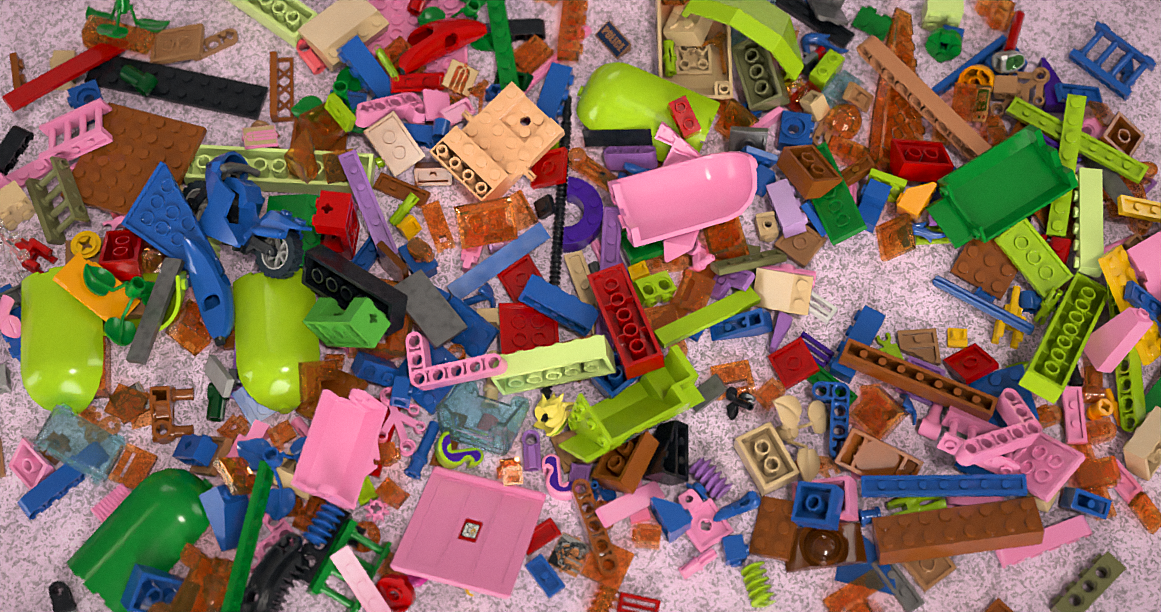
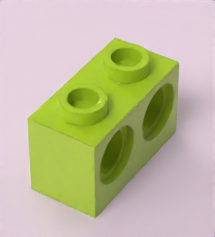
(654, 289)

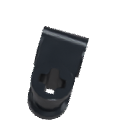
(65, 601)

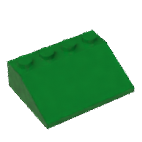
(302, 207)

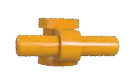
(1104, 407)

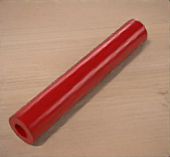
(1014, 31)

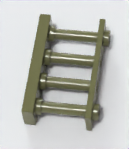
(43, 201)

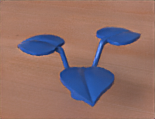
(280, 500)

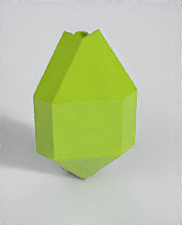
(759, 22)

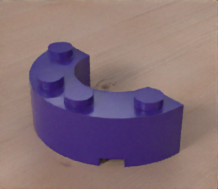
(589, 227)

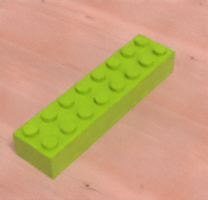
(1064, 338)

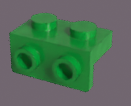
(872, 23)

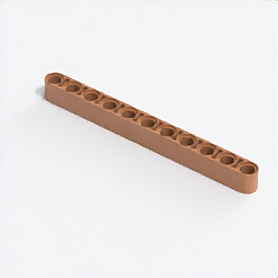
(922, 98)

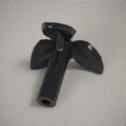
(744, 400)

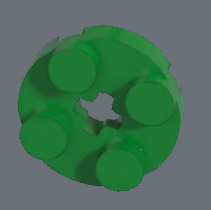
(943, 53)

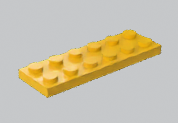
(1117, 273)

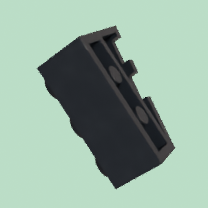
(671, 457)

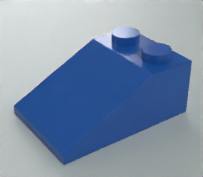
(225, 515)
(149, 586)

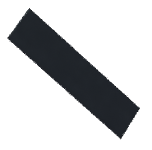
(620, 137)

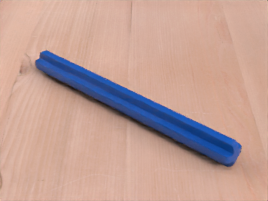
(983, 305)

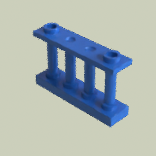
(1108, 78)

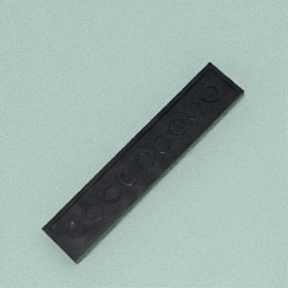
(185, 87)

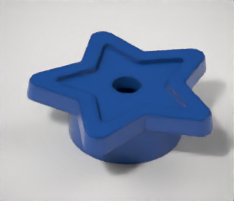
(699, 489)

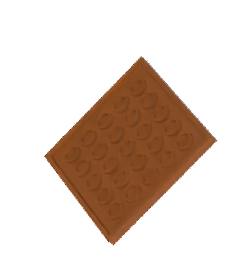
(118, 171)

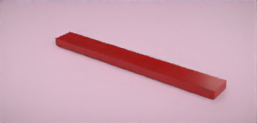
(60, 75)

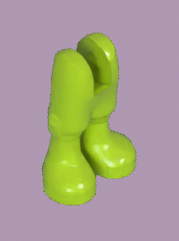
(912, 504)

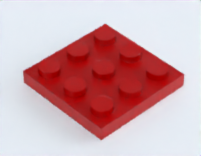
(525, 328)

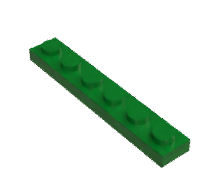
(502, 43)

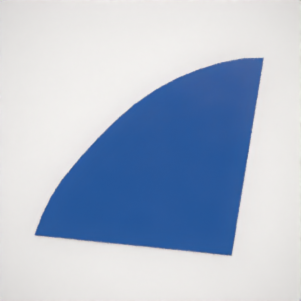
(851, 572)

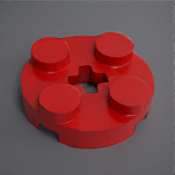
(400, 584)

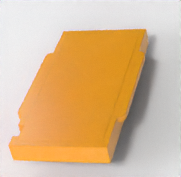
(106, 306)

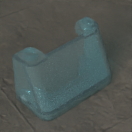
(481, 420)
(79, 444)

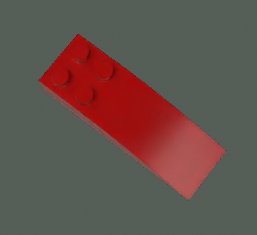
(626, 321)

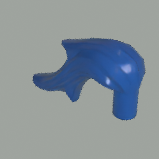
(820, 40)
(921, 230)
(748, 502)

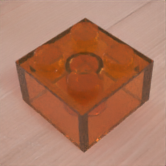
(879, 413)

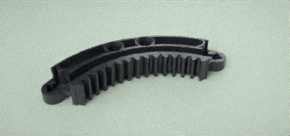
(274, 576)

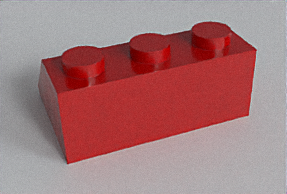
(919, 160)

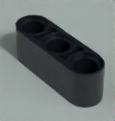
(526, 28)
(13, 146)

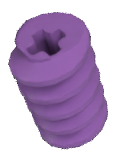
(710, 478)

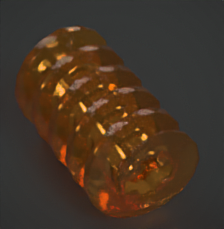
(603, 599)

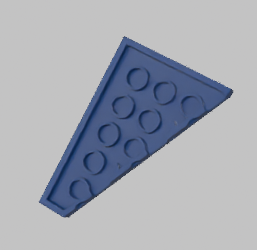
(166, 219)

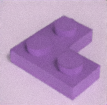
(739, 280)

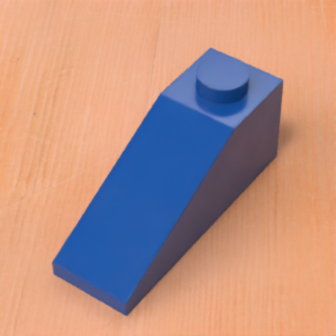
(743, 325)

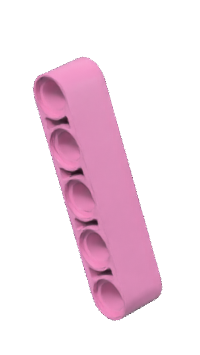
(1054, 536)

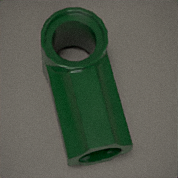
(142, 82)
(216, 404)

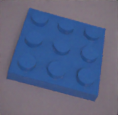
(997, 381)
(430, 398)

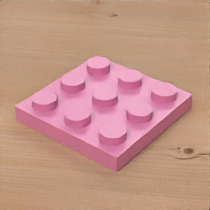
(1047, 465)

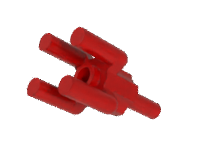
(35, 249)

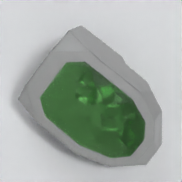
(1007, 61)

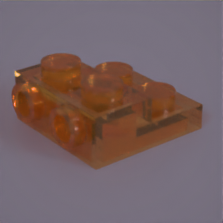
(998, 13)

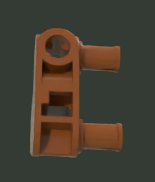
(162, 409)

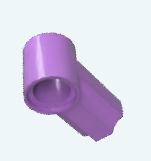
(531, 452)

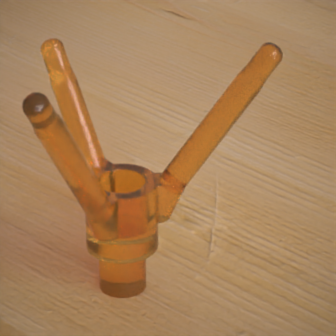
(717, 41)
(478, 91)

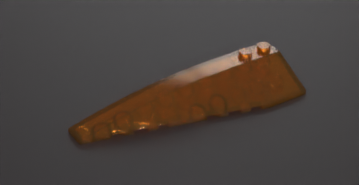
(892, 112)

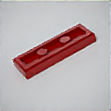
(416, 82)

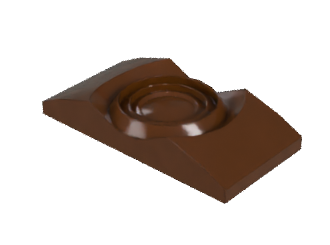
(827, 548)

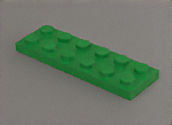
(837, 207)

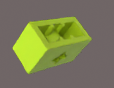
(826, 69)

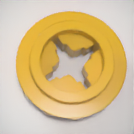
(83, 238)

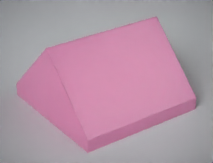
(679, 245)
(30, 465)

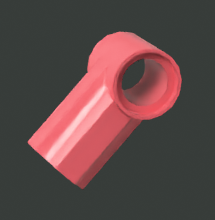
(311, 59)

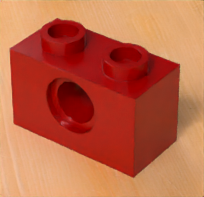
(684, 117)

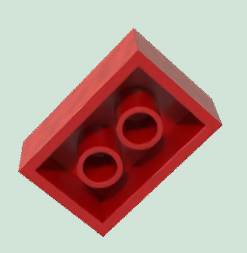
(122, 254)

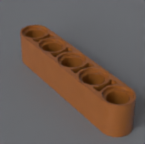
(594, 537)

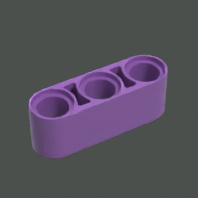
(640, 155)

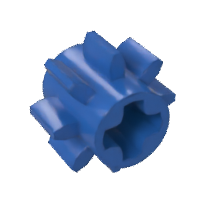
(492, 92)

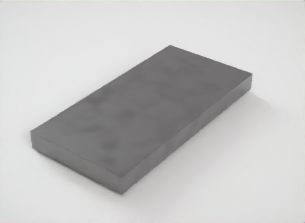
(430, 310)

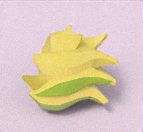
(557, 414)

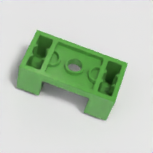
(356, 326)

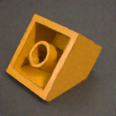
(915, 200)

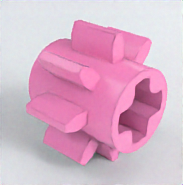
(373, 506)

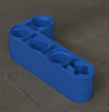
(427, 135)
(836, 403)

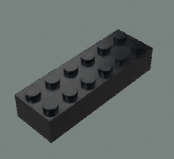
(344, 280)

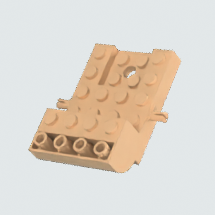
(494, 145)

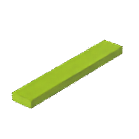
(706, 317)

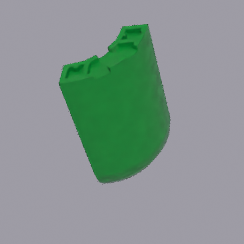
(143, 530)

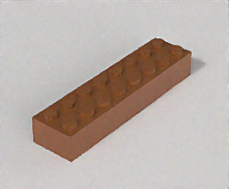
(957, 531)

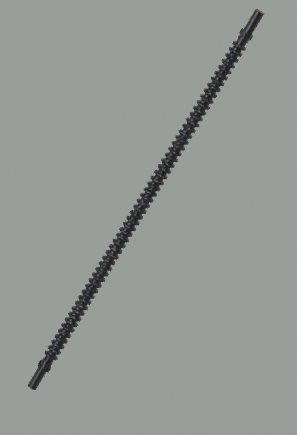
(559, 218)

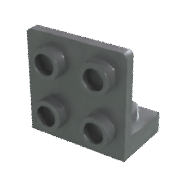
(829, 10)

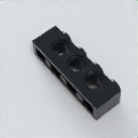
(311, 553)

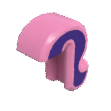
(554, 483)

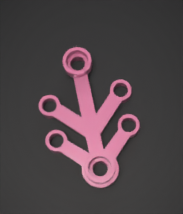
(398, 418)

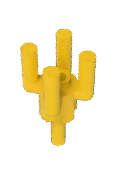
(1000, 326)

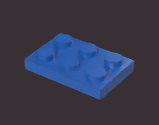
(479, 332)

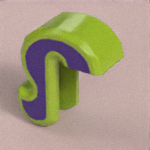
(454, 458)

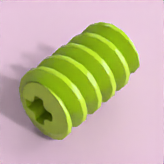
(756, 585)

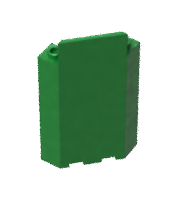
(1000, 188)

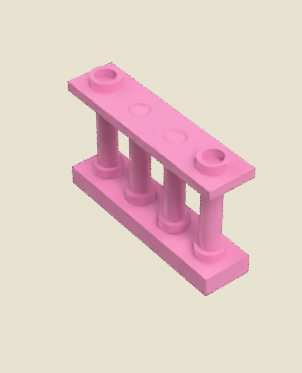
(85, 141)
(972, 427)

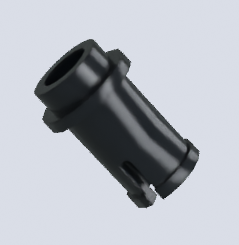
(1076, 379)

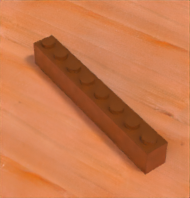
(917, 380)

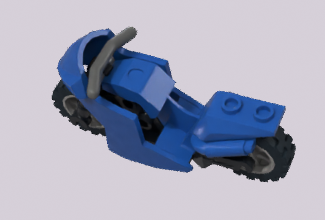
(231, 210)

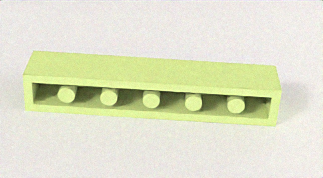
(1088, 222)

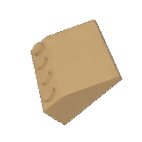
(339, 24)

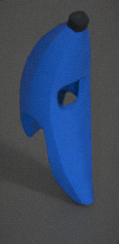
(211, 292)

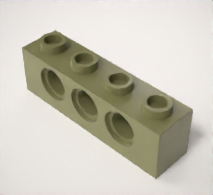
(1111, 570)

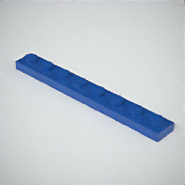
(944, 485)

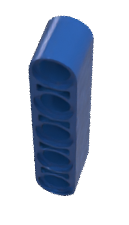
(49, 490)

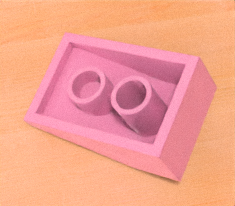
(850, 501)

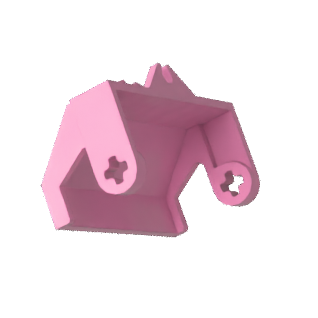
(340, 447)

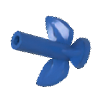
(486, 294)
(908, 405)
(607, 495)

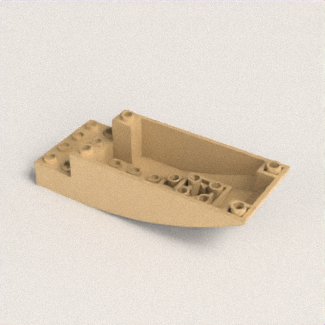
(699, 68)

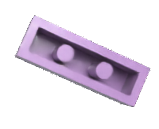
(786, 208)

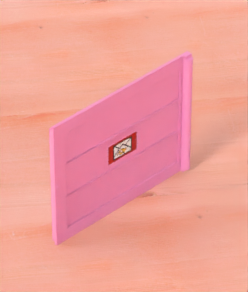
(469, 532)

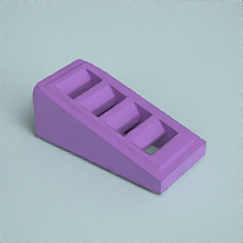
(782, 326)

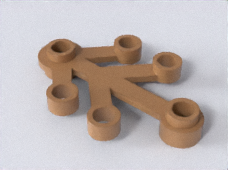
(1025, 89)

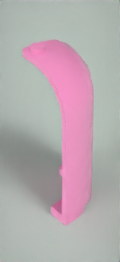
(684, 195)

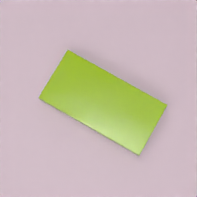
(1033, 257)

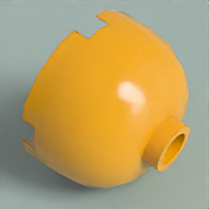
(977, 74)

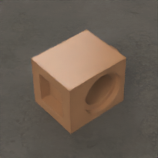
(1006, 87)

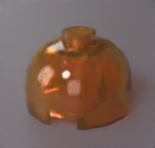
(844, 119)

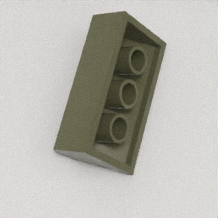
(759, 76)

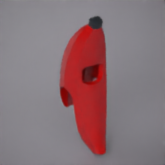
(438, 39)

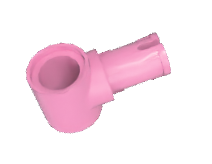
(931, 425)

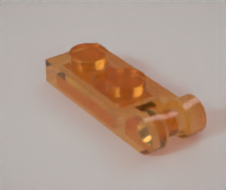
(437, 226)

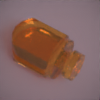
(420, 250)

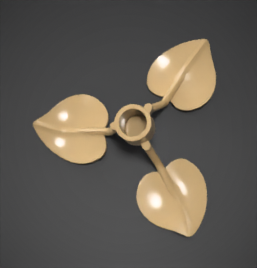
(789, 412)

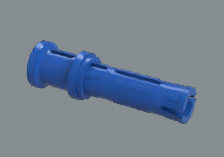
(419, 458)

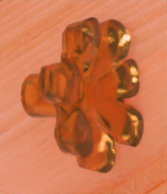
(91, 414)

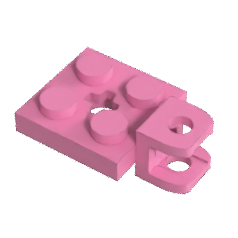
(703, 512)

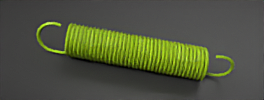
(386, 62)

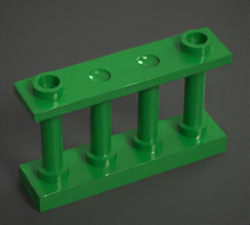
(327, 567)

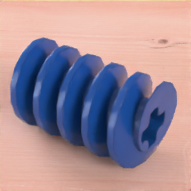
(323, 523)

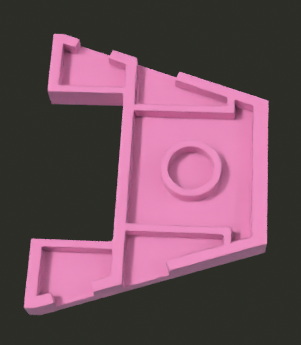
(679, 150)

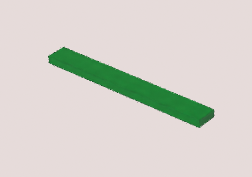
(248, 538)

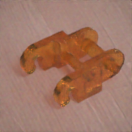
(802, 92)

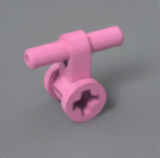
(700, 256)

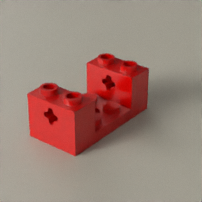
(339, 220)

